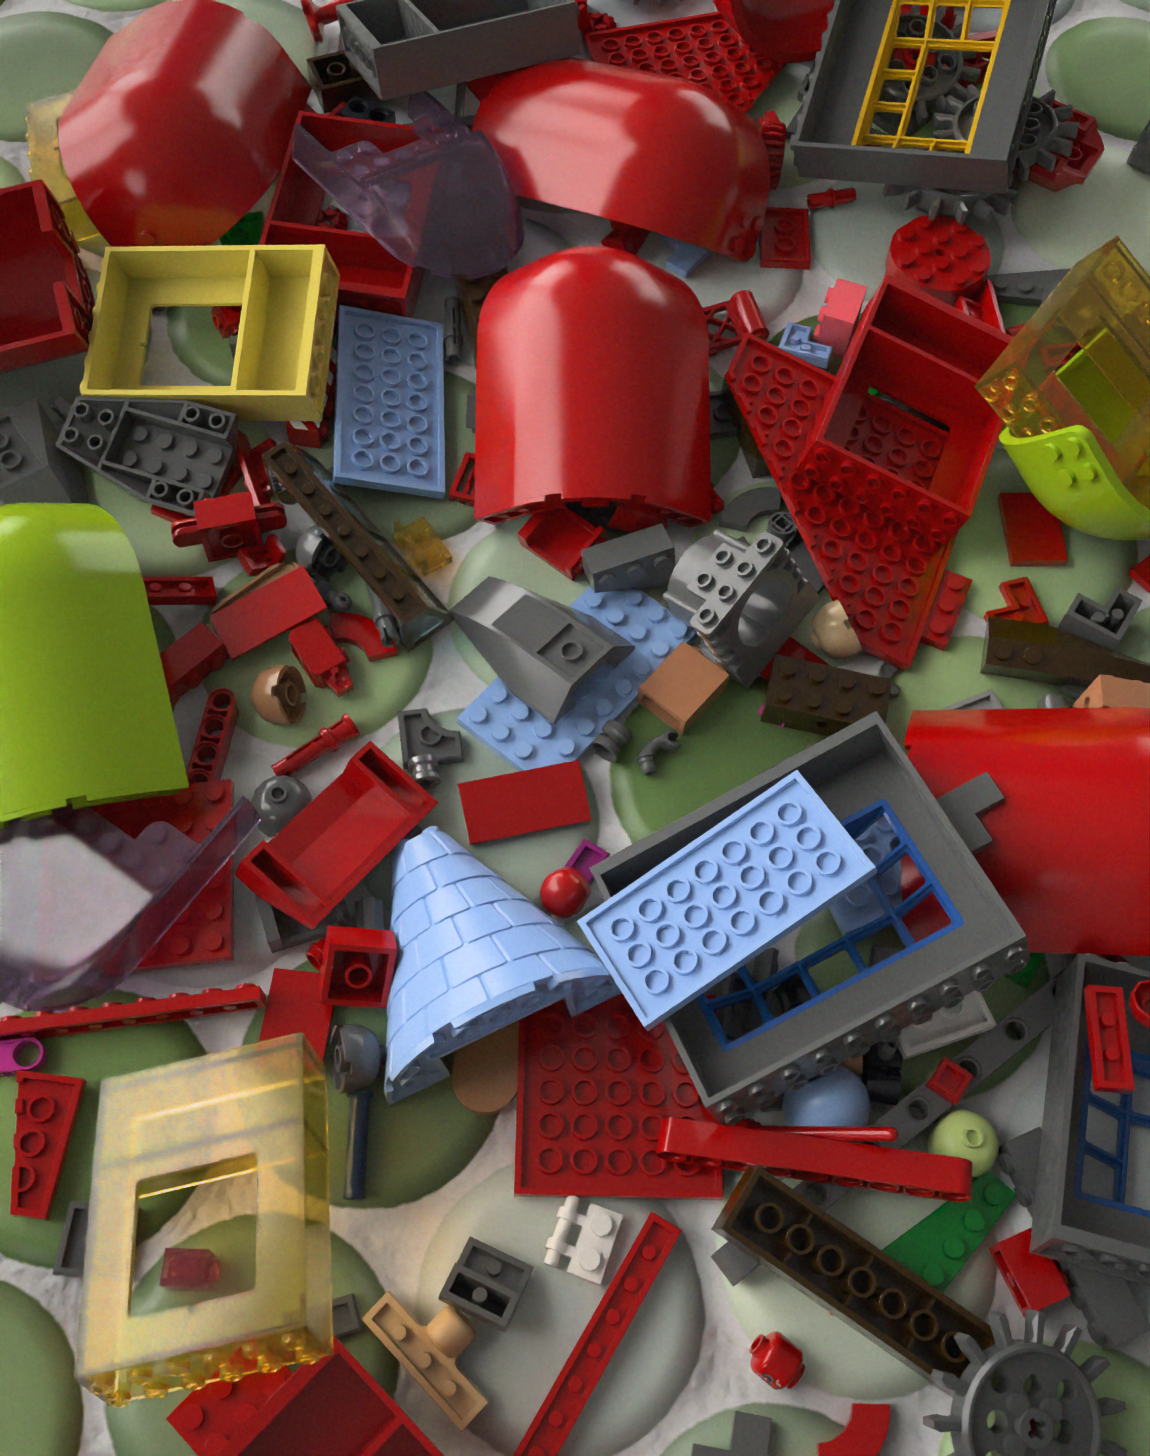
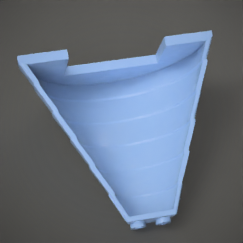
(470, 960)

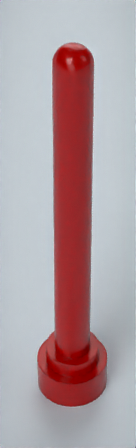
(840, 1133)

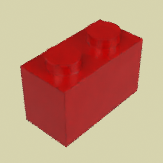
(1030, 1277)

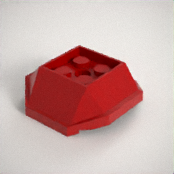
(1084, 156)

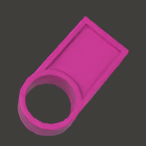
(9, 1056)

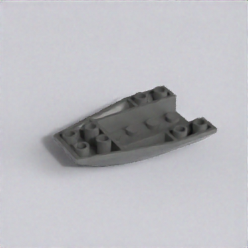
(154, 447)
(537, 643)

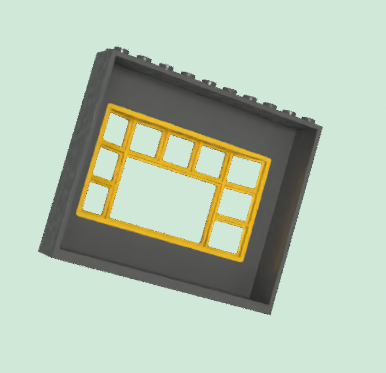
(851, 77)

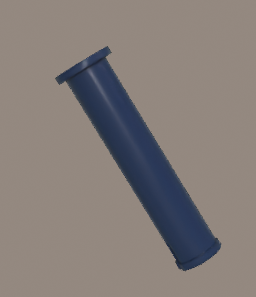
(357, 1144)

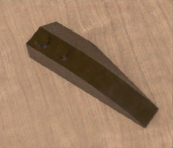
(1052, 655)

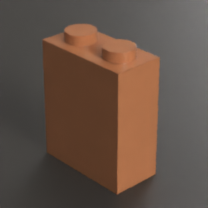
(683, 687)

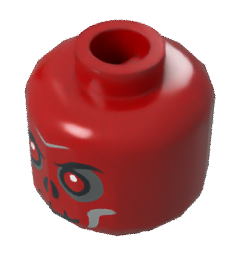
(777, 1360)

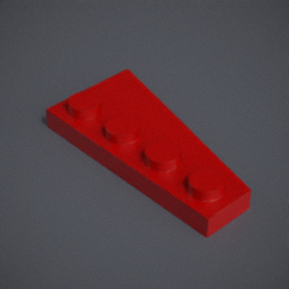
(44, 1128)

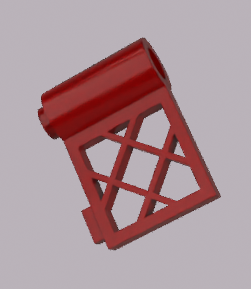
(744, 317)

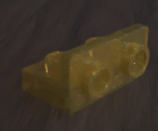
(422, 546)

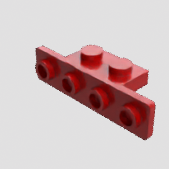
(983, 306)
(253, 469)

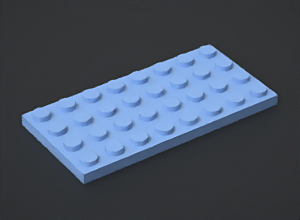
(389, 403)
(532, 741)
(725, 899)

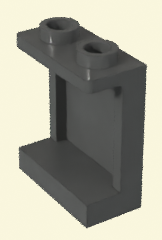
(286, 932)

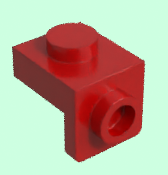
(259, 558)

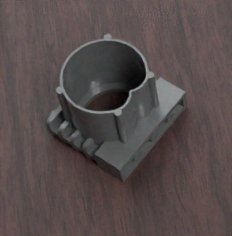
(740, 599)

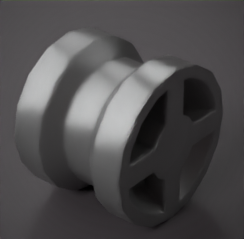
(424, 771)

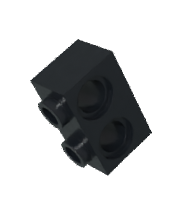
(364, 109)

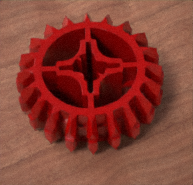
(774, 137)

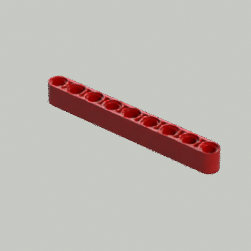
(816, 1159)

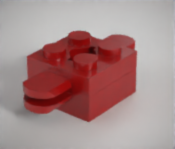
(228, 524)

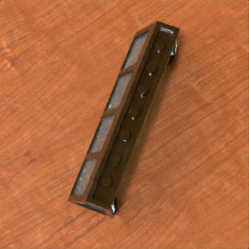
(302, 479)

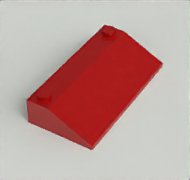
(336, 838)

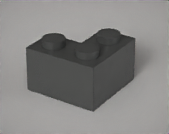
(1101, 623)

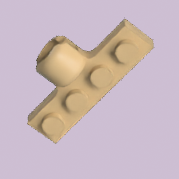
(431, 1354)

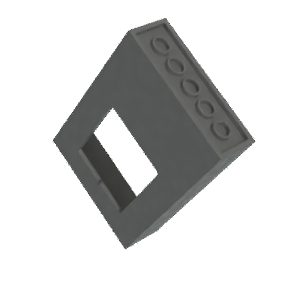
(440, 43)

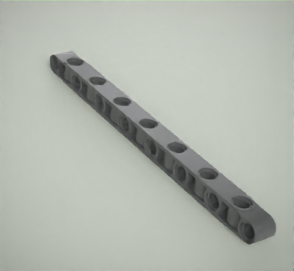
(979, 1059)

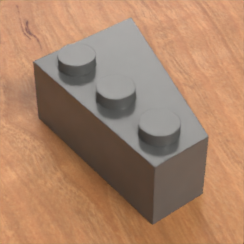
(630, 561)

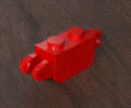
(320, 657)

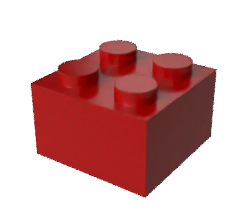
(357, 967)

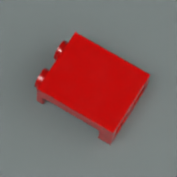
(558, 539)

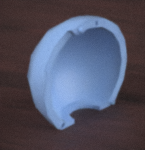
(828, 1101)

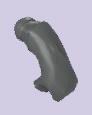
(338, 601)
(648, 754)

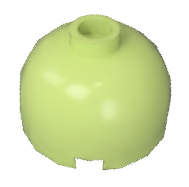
(965, 1136)

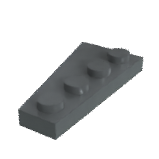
(1024, 287)

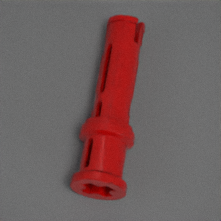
(326, 741)

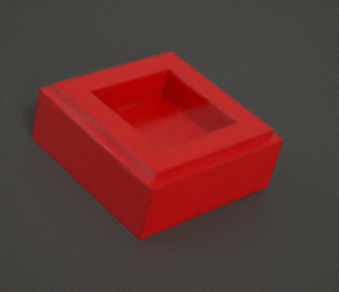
(949, 1081)

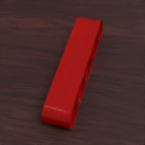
(213, 746)

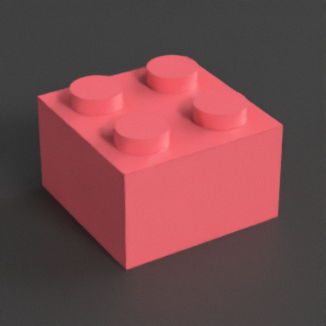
(840, 316)

